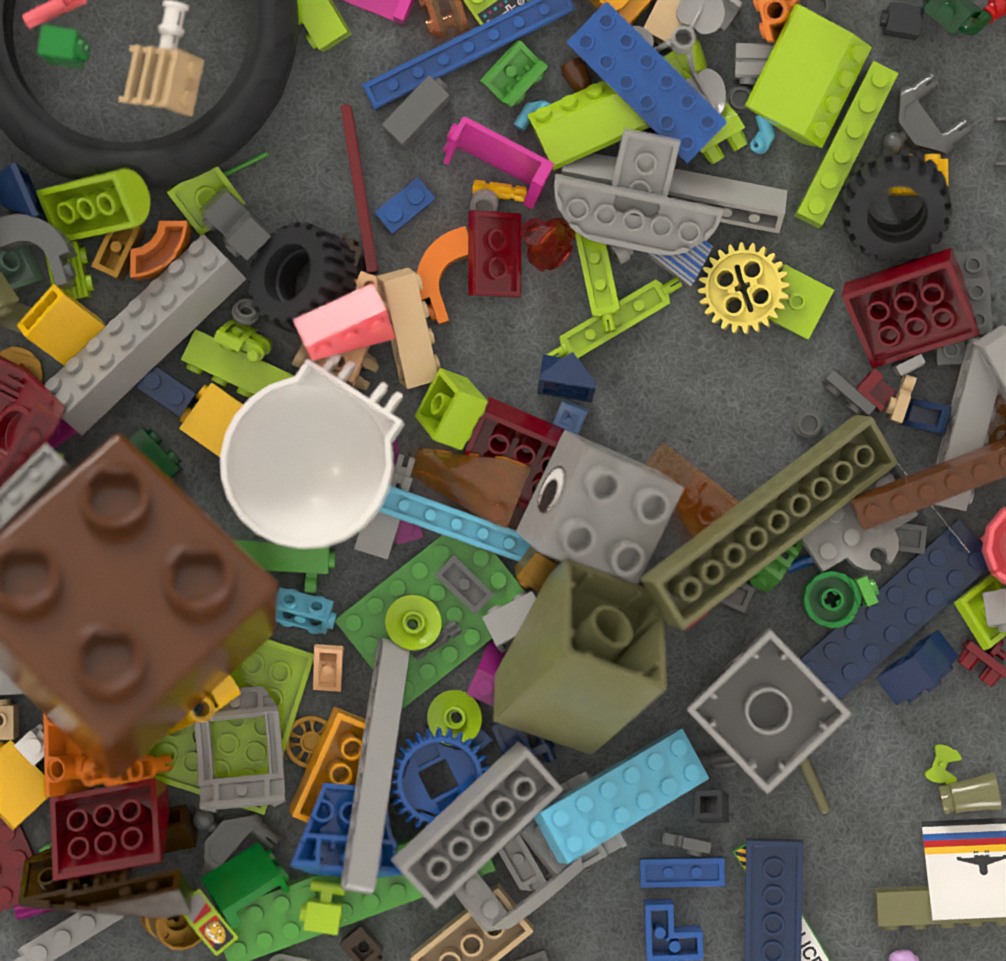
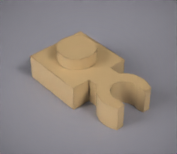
(898, 406)

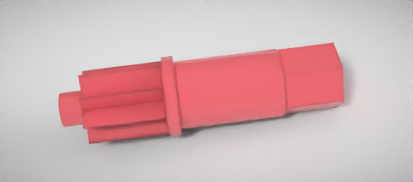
(50, 11)

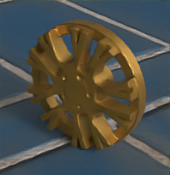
(308, 739)

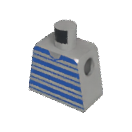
(684, 265)

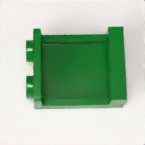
(244, 881)

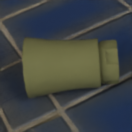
(971, 795)

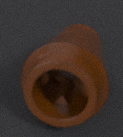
(576, 74)

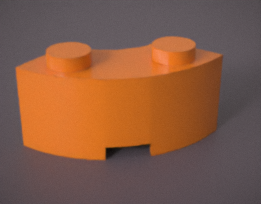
(166, 246)

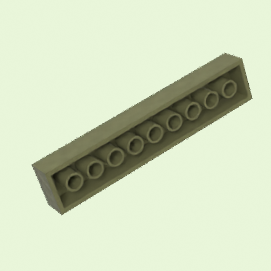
(769, 521)

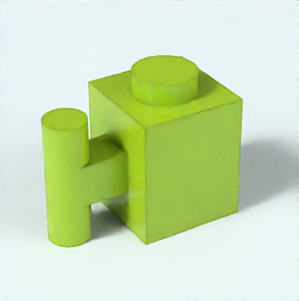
(323, 913)

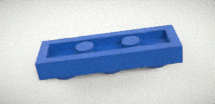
(682, 872)

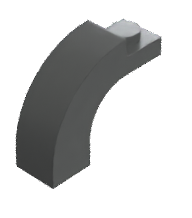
(24, 230)

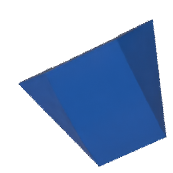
(326, 836)

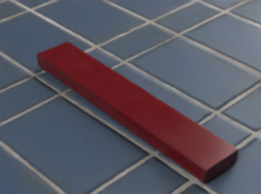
(359, 189)

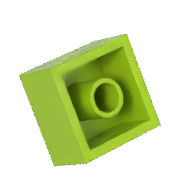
(451, 409)

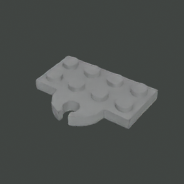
(843, 539)

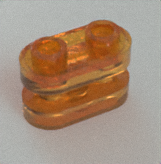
(437, 24)

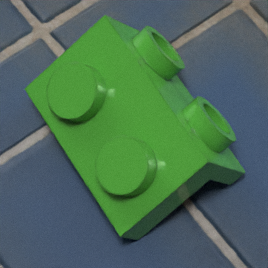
(514, 74)

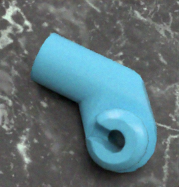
(522, 121)
(764, 137)

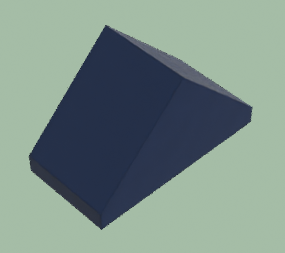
(926, 416)

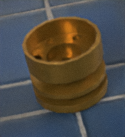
(172, 931)

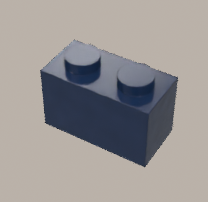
(167, 390)

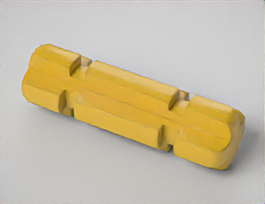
(502, 190)

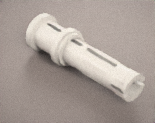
(172, 24)

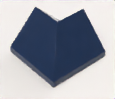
(18, 192)
(565, 378)

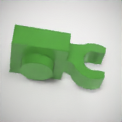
(868, 590)

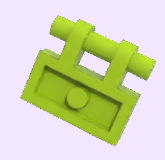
(239, 337)

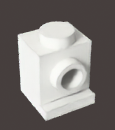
(32, 745)

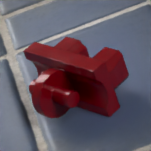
(972, 654)

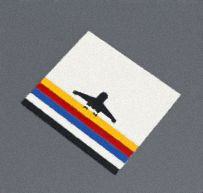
(966, 867)

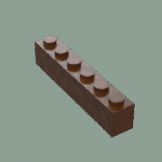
(930, 485)

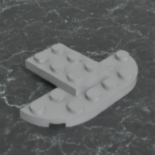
(636, 205)

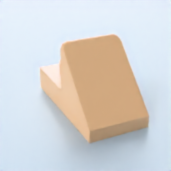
(328, 667)

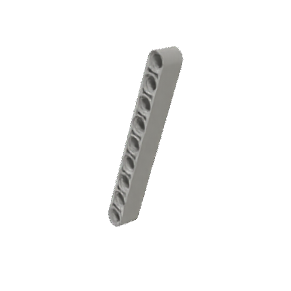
(375, 768)

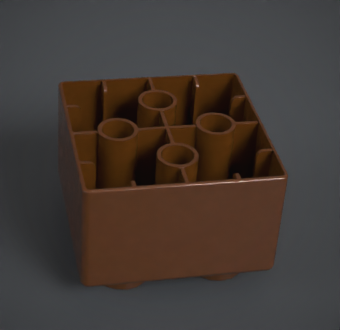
(124, 605)

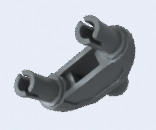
(916, 125)
(229, 833)

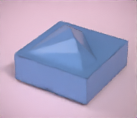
(570, 416)

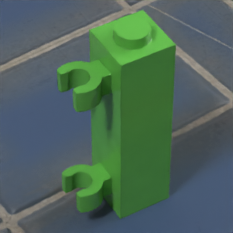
(288, 559)

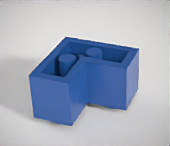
(664, 939)

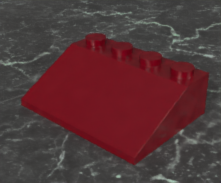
(911, 308)
(517, 436)
(109, 829)

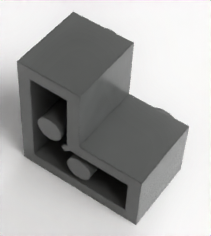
(240, 227)

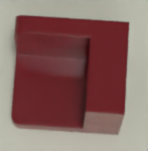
(875, 390)

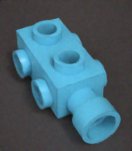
(305, 610)

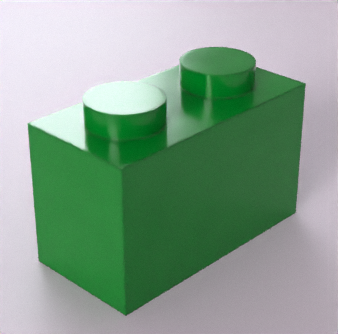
(63, 47)

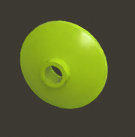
(414, 609)
(445, 705)

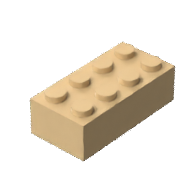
(465, 940)

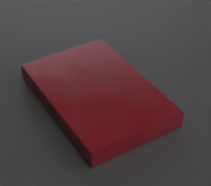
(494, 254)

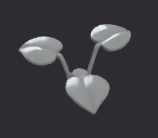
(705, 18)

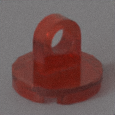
(549, 244)

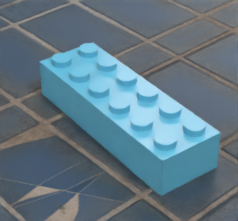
(620, 796)

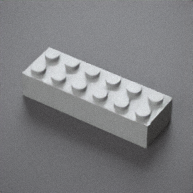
(477, 824)

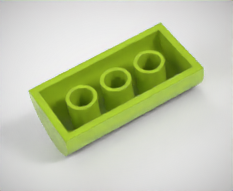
(96, 204)

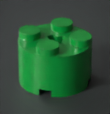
(844, 605)

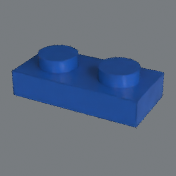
(405, 205)

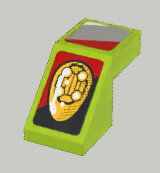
(209, 924)

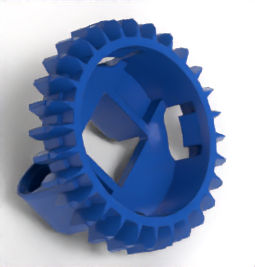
(424, 753)

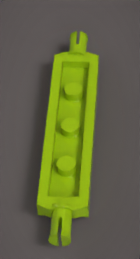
(599, 280)
(633, 310)

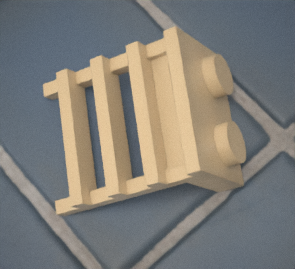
(174, 81)

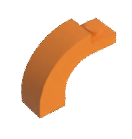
(436, 259)

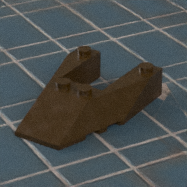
(115, 892)

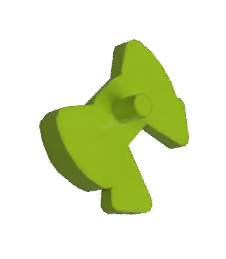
(938, 772)

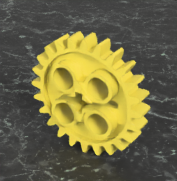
(768, 280)

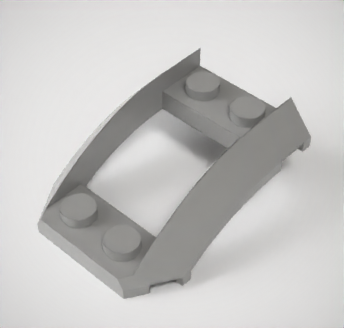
(241, 790)
(526, 867)
(488, 910)

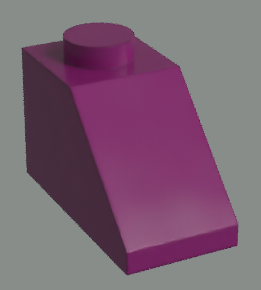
(483, 682)

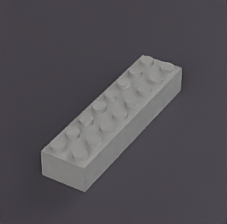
(143, 333)

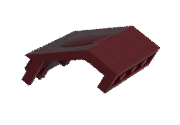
(26, 417)

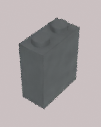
(417, 112)

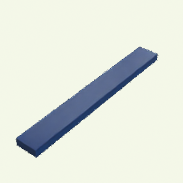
(465, 49)

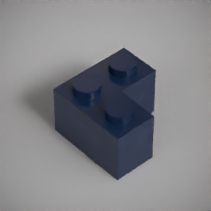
(918, 669)

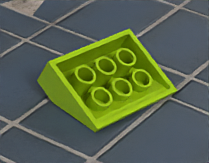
(808, 76)

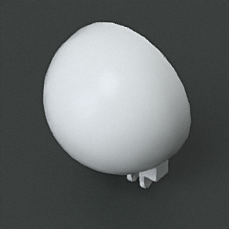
(310, 457)

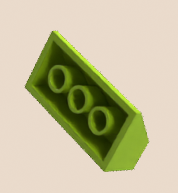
(583, 123)

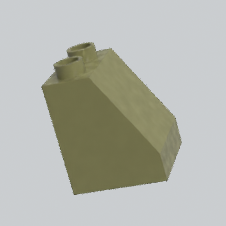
(582, 659)

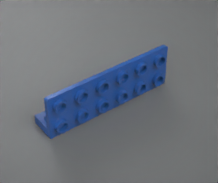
(646, 81)

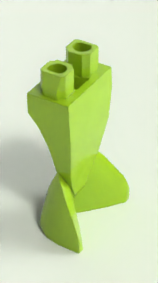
(733, 129)

